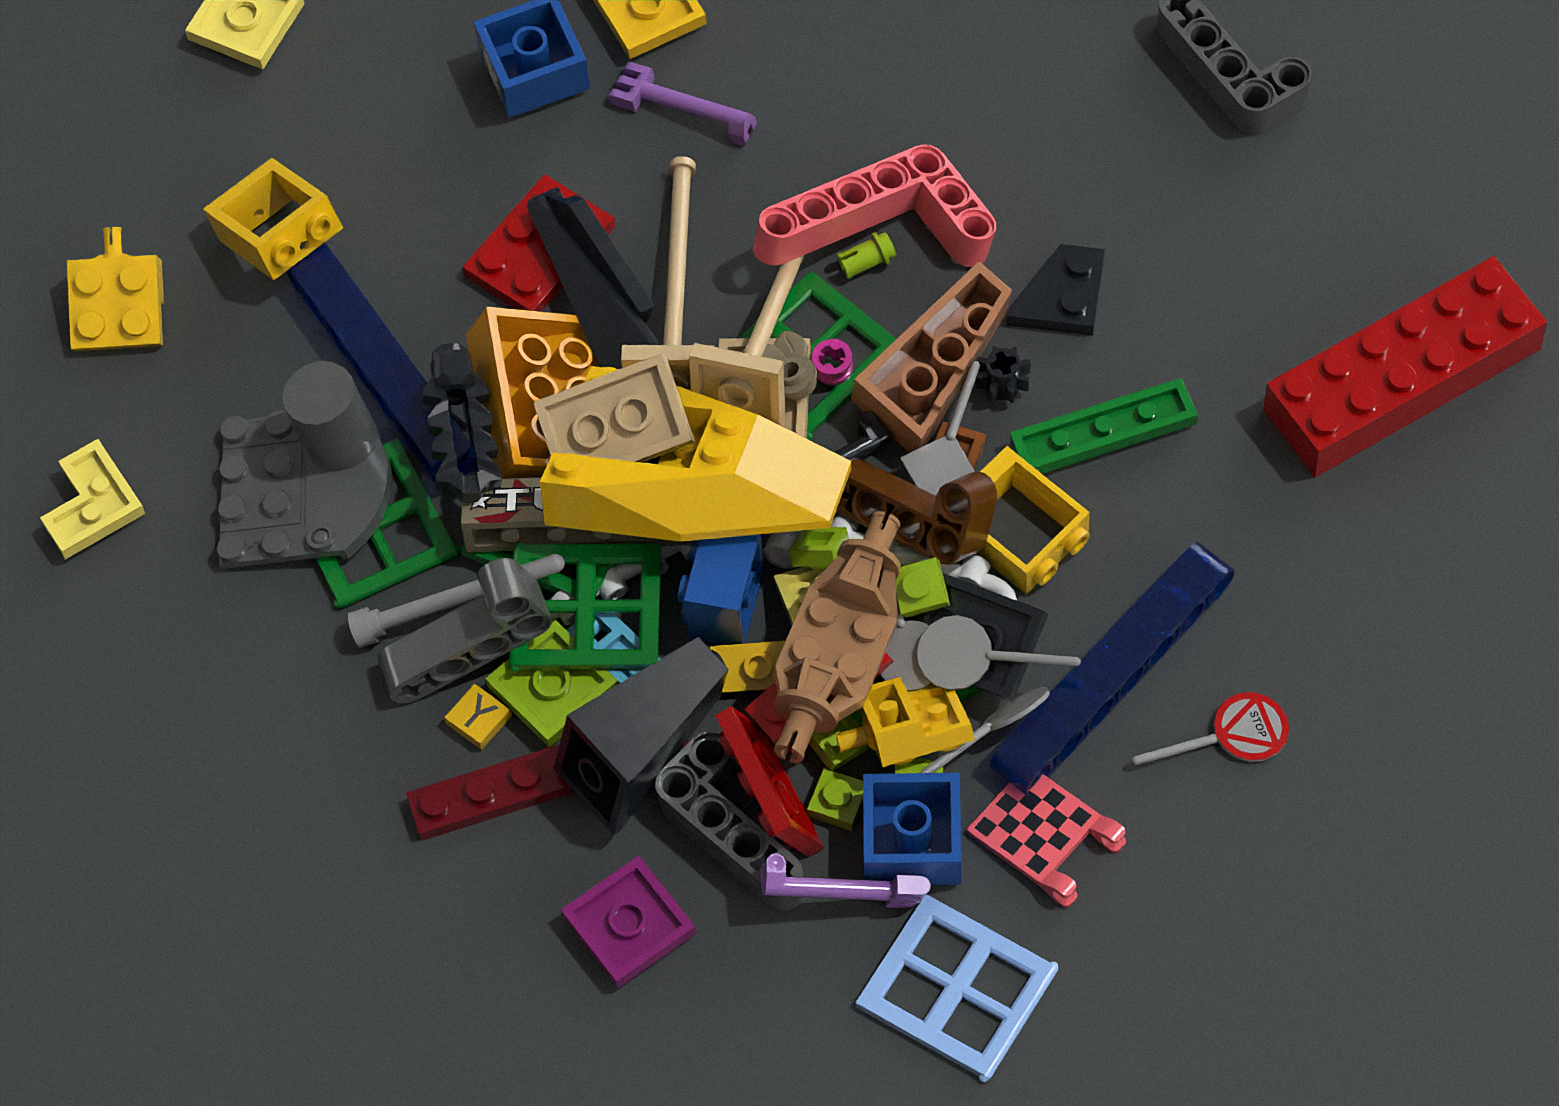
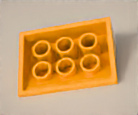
(522, 361)

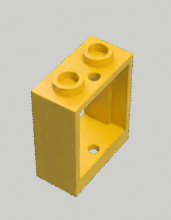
(257, 199)
(1012, 470)

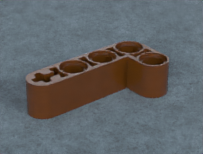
(936, 526)

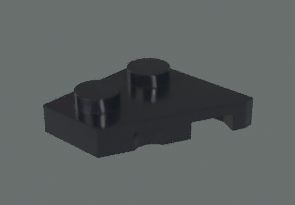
(1062, 292)

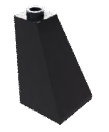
(634, 729)

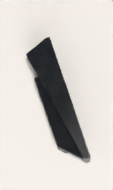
(594, 276)

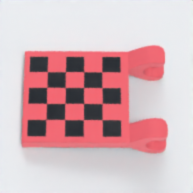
(1041, 832)

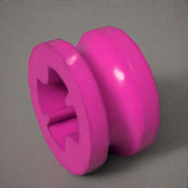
(838, 351)

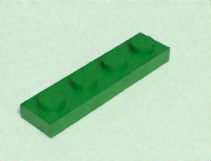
(1105, 426)

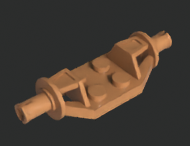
(838, 638)

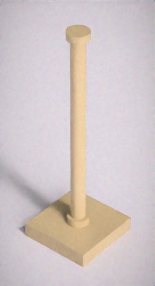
(682, 171)
(747, 377)

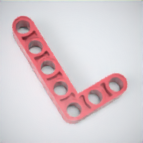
(906, 181)

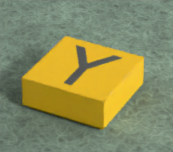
(478, 716)

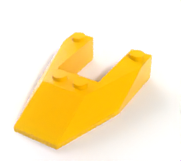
(730, 483)

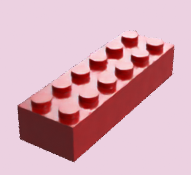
(1404, 366)

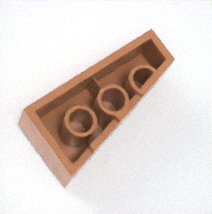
(928, 363)

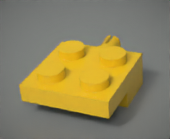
(115, 298)
(908, 723)

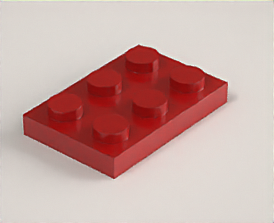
(514, 259)
(768, 781)

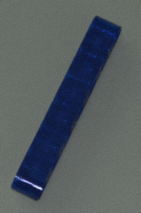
(373, 354)
(1112, 668)

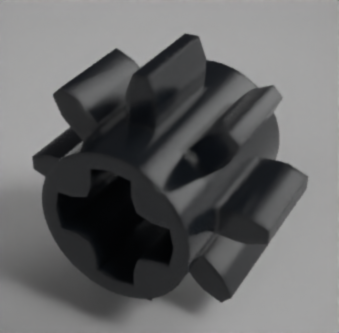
(1002, 362)

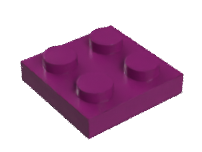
(628, 921)

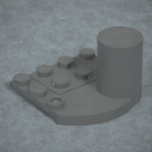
(303, 476)

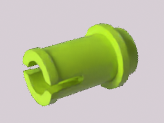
(867, 255)

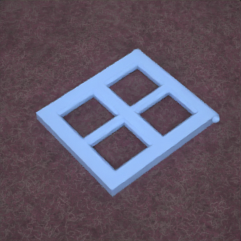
(956, 987)

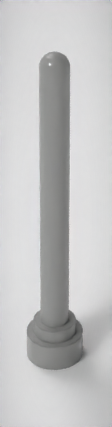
(369, 624)

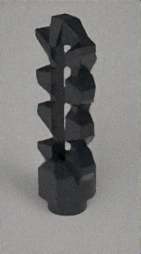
(453, 384)

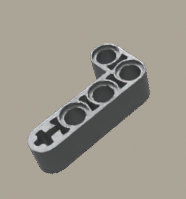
(1190, 24)
(469, 636)
(705, 802)

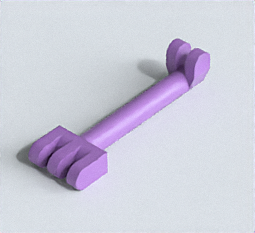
(638, 86)
(901, 892)

